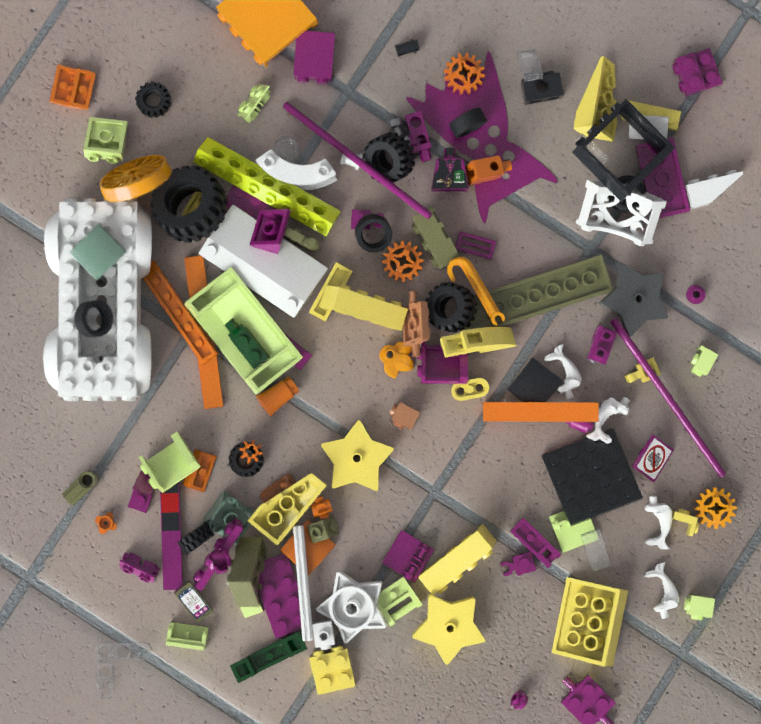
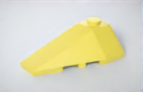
(598, 101)

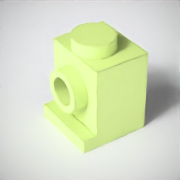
(703, 361)

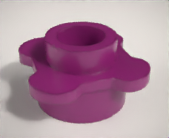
(519, 700)

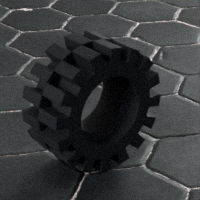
(153, 88)
(240, 470)
(195, 538)

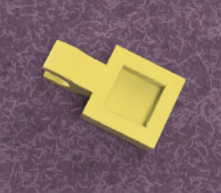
(640, 373)

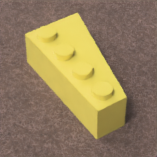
(364, 307)
(458, 560)

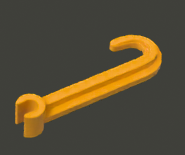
(478, 286)

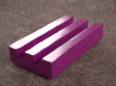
(472, 252)

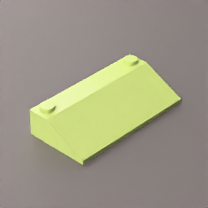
(231, 299)

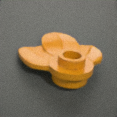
(399, 361)

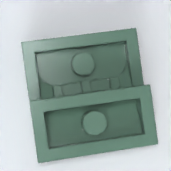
(97, 251)

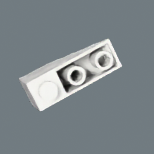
(706, 191)

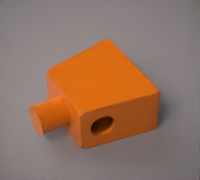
(486, 169)

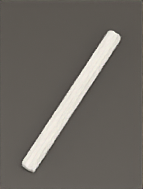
(303, 584)

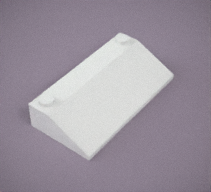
(281, 278)

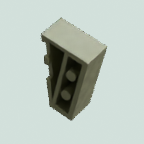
(434, 239)
(246, 570)

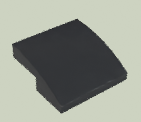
(535, 383)

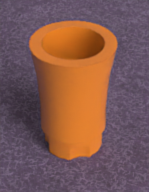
(277, 395)

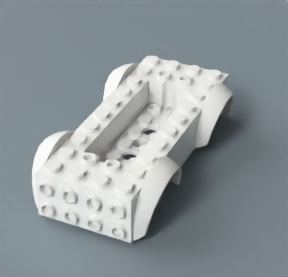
(121, 359)

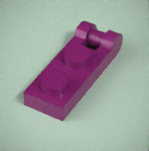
(534, 542)

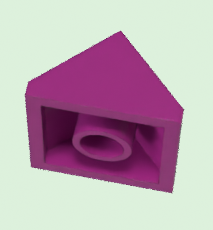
(270, 229)

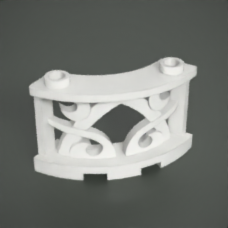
(303, 176)
(646, 203)

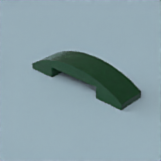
(268, 656)

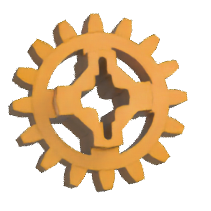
(715, 500)

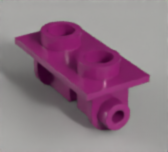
(144, 571)

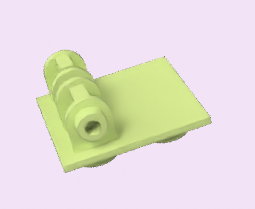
(257, 94)
(569, 536)

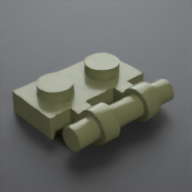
(297, 236)

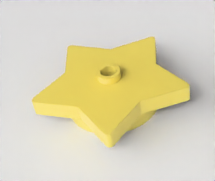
(356, 443)
(446, 613)

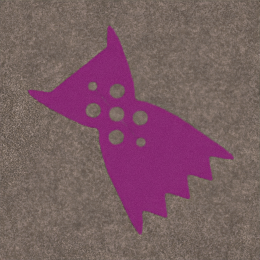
(445, 106)

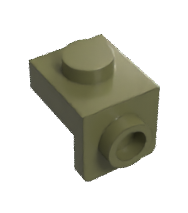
(323, 529)

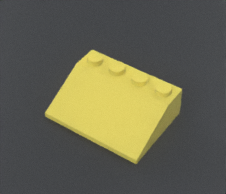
(589, 622)

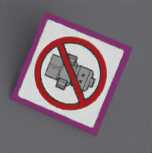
(652, 458)

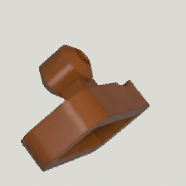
(277, 487)

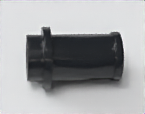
(408, 47)

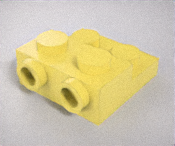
(332, 670)

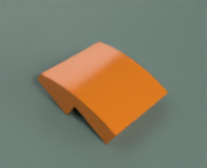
(72, 87)
(314, 551)

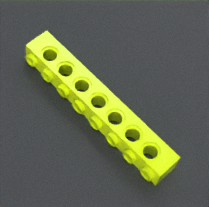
(260, 184)

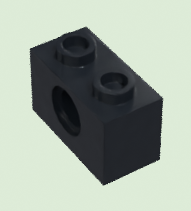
(533, 95)

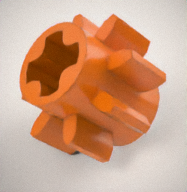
(246, 454)
(321, 508)

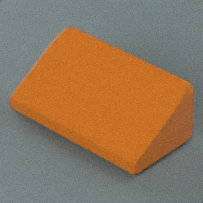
(199, 478)

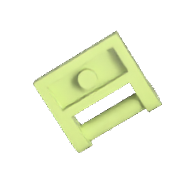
(395, 594)

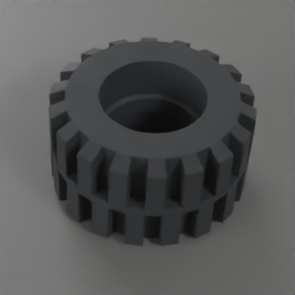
(399, 150)
(463, 314)

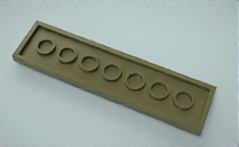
(546, 292)

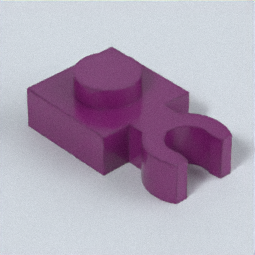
(358, 214)
(521, 563)

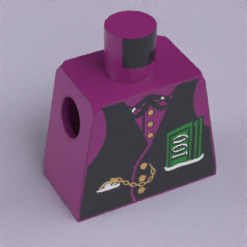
(449, 173)

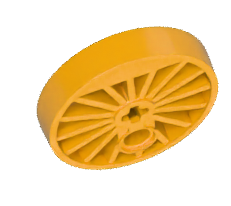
(135, 178)

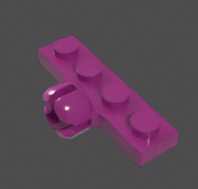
(219, 558)

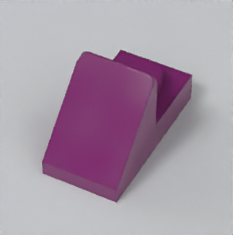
(141, 493)

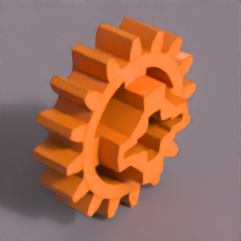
(472, 71)
(411, 264)

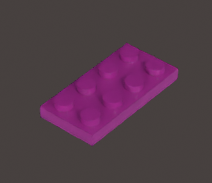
(664, 180)
(280, 595)

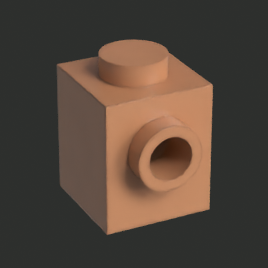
(403, 416)

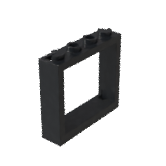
(644, 128)

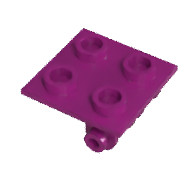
(408, 556)

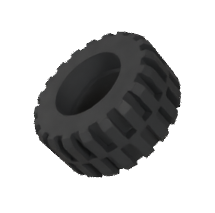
(203, 218)

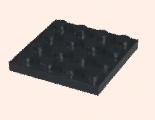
(591, 478)

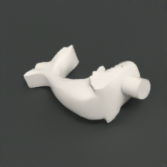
(573, 376)
(608, 408)
(665, 516)
(671, 595)

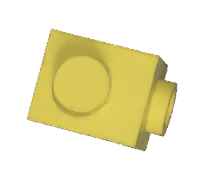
(683, 515)

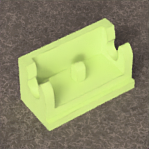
(187, 636)

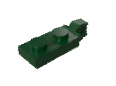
(246, 343)

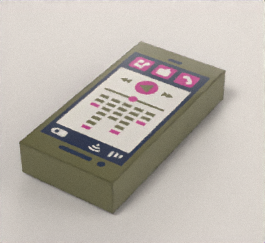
(193, 601)

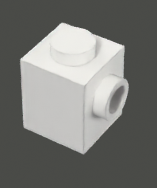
(323, 634)

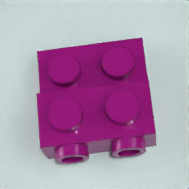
(696, 72)

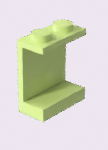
(170, 464)

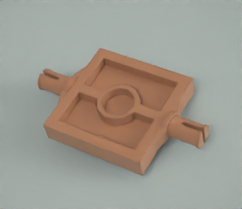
(416, 324)

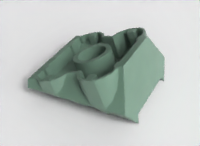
(225, 510)

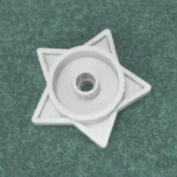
(350, 619)

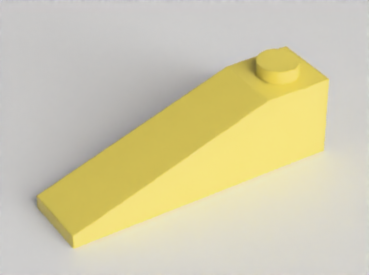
(284, 510)

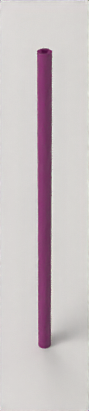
(357, 160)
(668, 398)

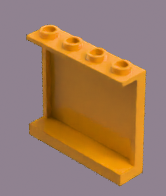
(266, 24)

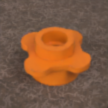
(100, 522)

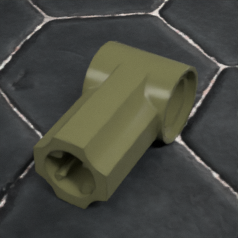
(80, 488)

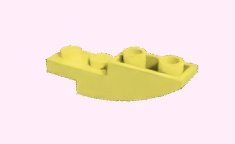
(478, 339)

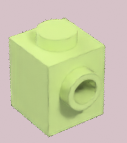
(699, 606)

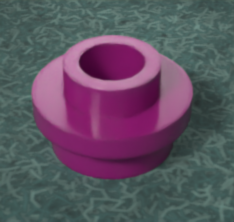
(689, 294)

